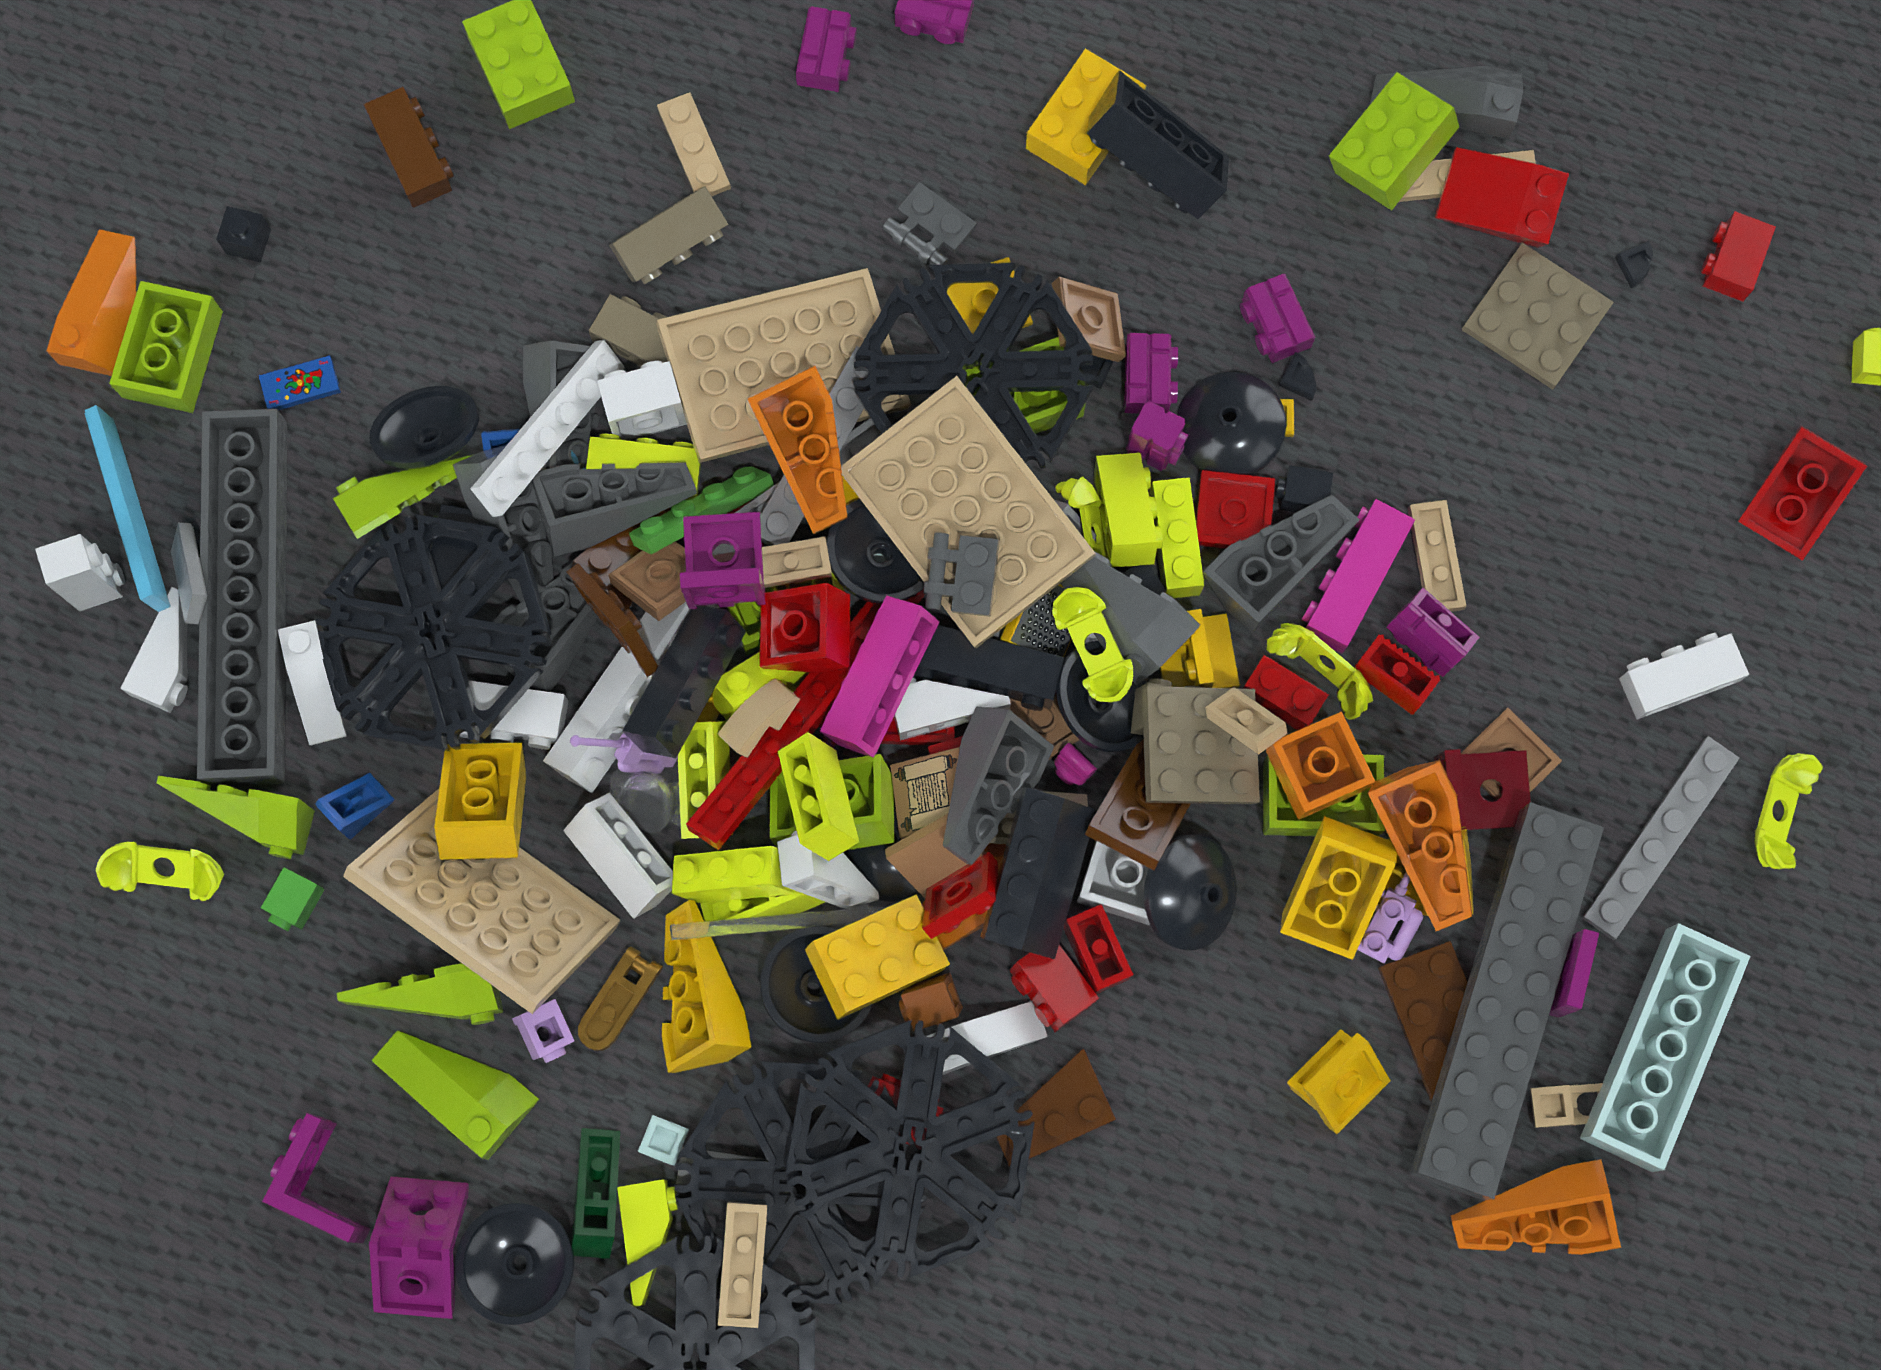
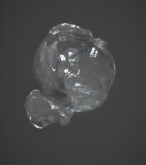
(646, 799)

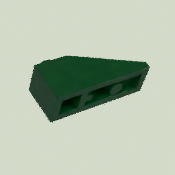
(596, 1193)

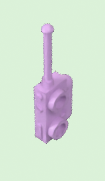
(629, 756)
(1393, 907)

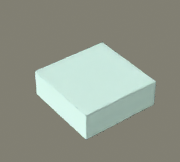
(663, 1140)

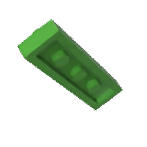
(716, 499)

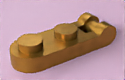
(617, 1001)

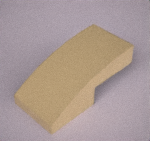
(765, 708)
(1558, 1105)

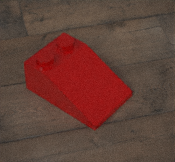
(1502, 196)
(1802, 492)

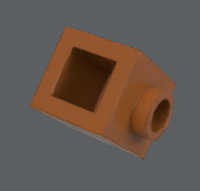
(931, 1001)

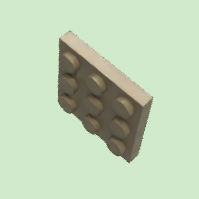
(1537, 316)
(1192, 756)

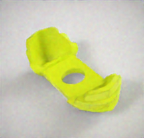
(1085, 498)
(1082, 615)
(1353, 688)
(1789, 778)
(133, 863)

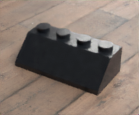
(1159, 146)
(1038, 873)

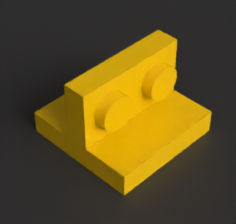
(1205, 657)
(1340, 1079)

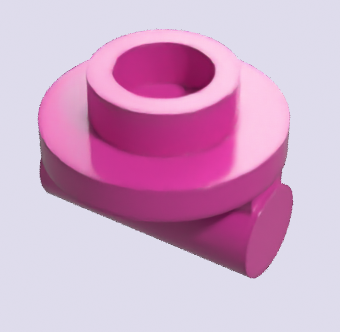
(1073, 766)

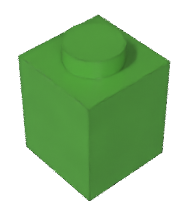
(291, 900)

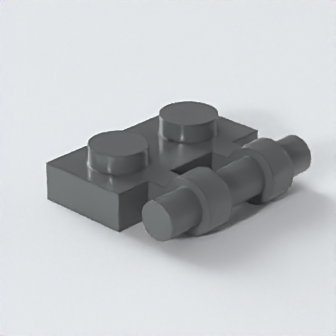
(934, 217)
(974, 574)

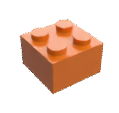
(1320, 765)

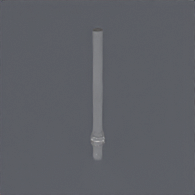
(773, 922)

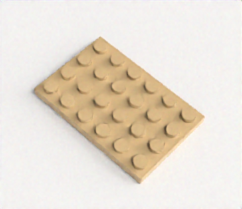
(759, 341)
(960, 476)
(494, 915)

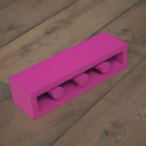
(1358, 575)
(879, 676)

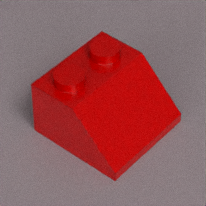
(806, 629)

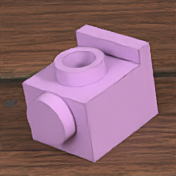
(548, 1017)

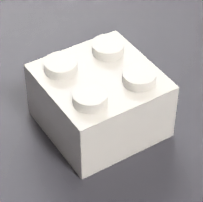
(642, 400)
(1114, 883)

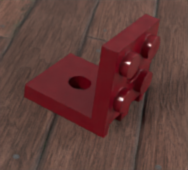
(1469, 772)

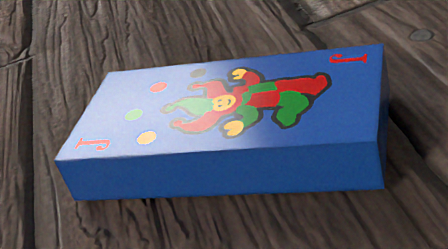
(300, 383)

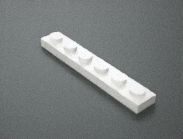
(545, 430)

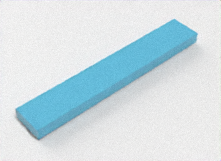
(127, 509)

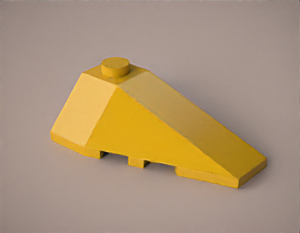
(706, 1011)

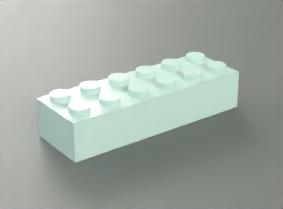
(1665, 1048)

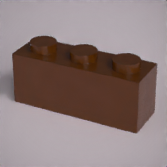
(410, 146)

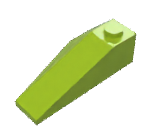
(384, 496)
(265, 817)
(451, 994)
(462, 1094)

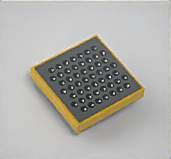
(1037, 627)

